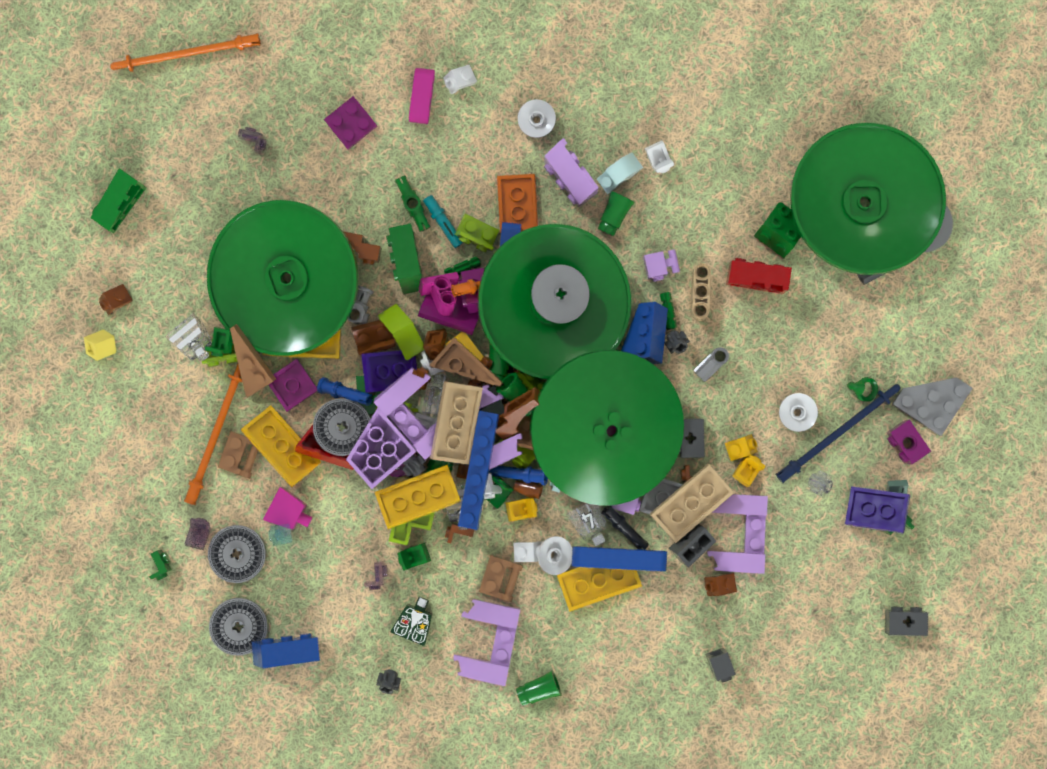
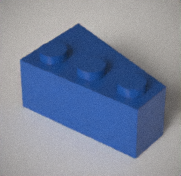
(647, 332)
(285, 651)

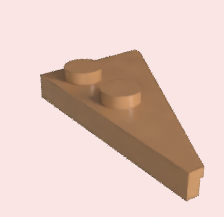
(459, 360)
(252, 368)

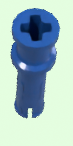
(337, 390)
(527, 474)

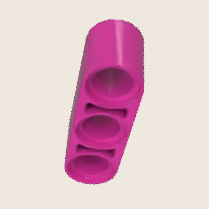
(421, 95)

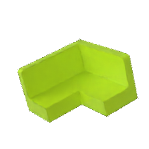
(402, 330)
(401, 533)

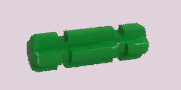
(464, 266)
(666, 299)

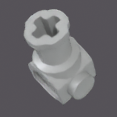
(361, 305)

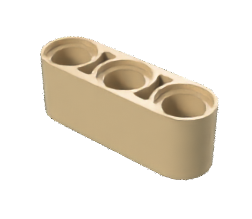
(705, 283)

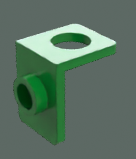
(506, 491)

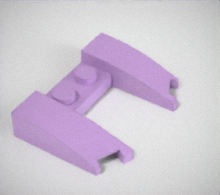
(392, 405)
(506, 449)
(753, 557)
(497, 668)

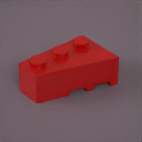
(759, 276)
(310, 447)

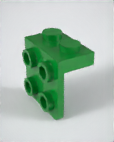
(779, 231)

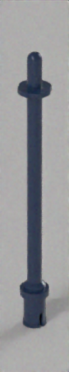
(795, 466)

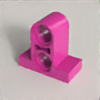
(440, 290)

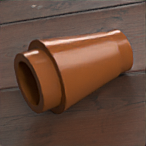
(530, 490)

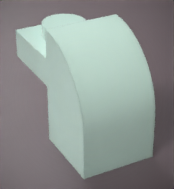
(619, 172)

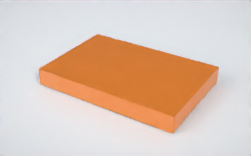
(517, 200)

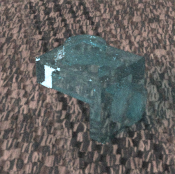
(280, 534)

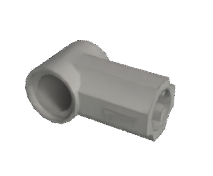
(710, 364)

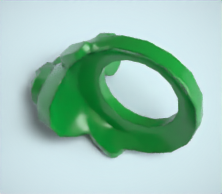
(859, 388)

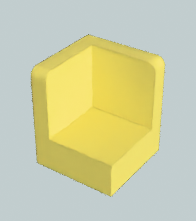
(100, 345)

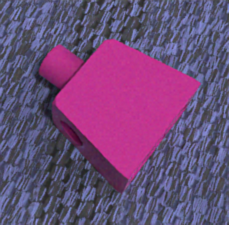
(287, 509)

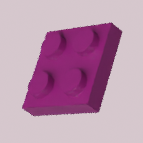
(350, 122)
(292, 385)

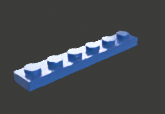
(478, 470)

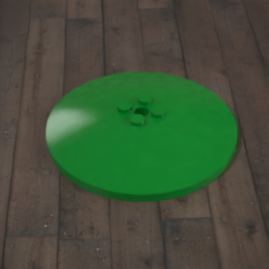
(890, 172)
(249, 269)
(511, 319)
(573, 422)

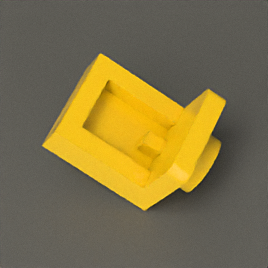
(741, 447)
(748, 470)
(521, 509)

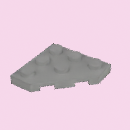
(933, 402)

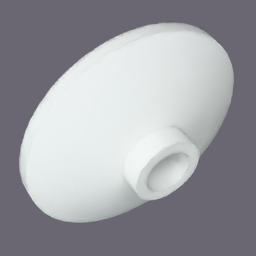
(539, 109)
(807, 408)
(562, 555)

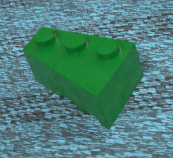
(117, 201)
(405, 258)

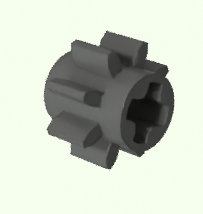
(677, 342)
(414, 465)
(388, 681)

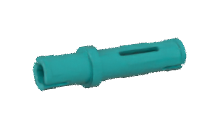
(440, 217)

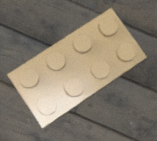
(456, 422)
(692, 503)

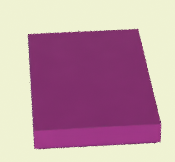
(459, 320)

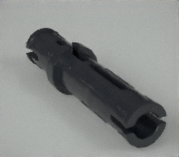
(619, 522)

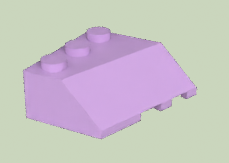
(569, 175)
(379, 449)

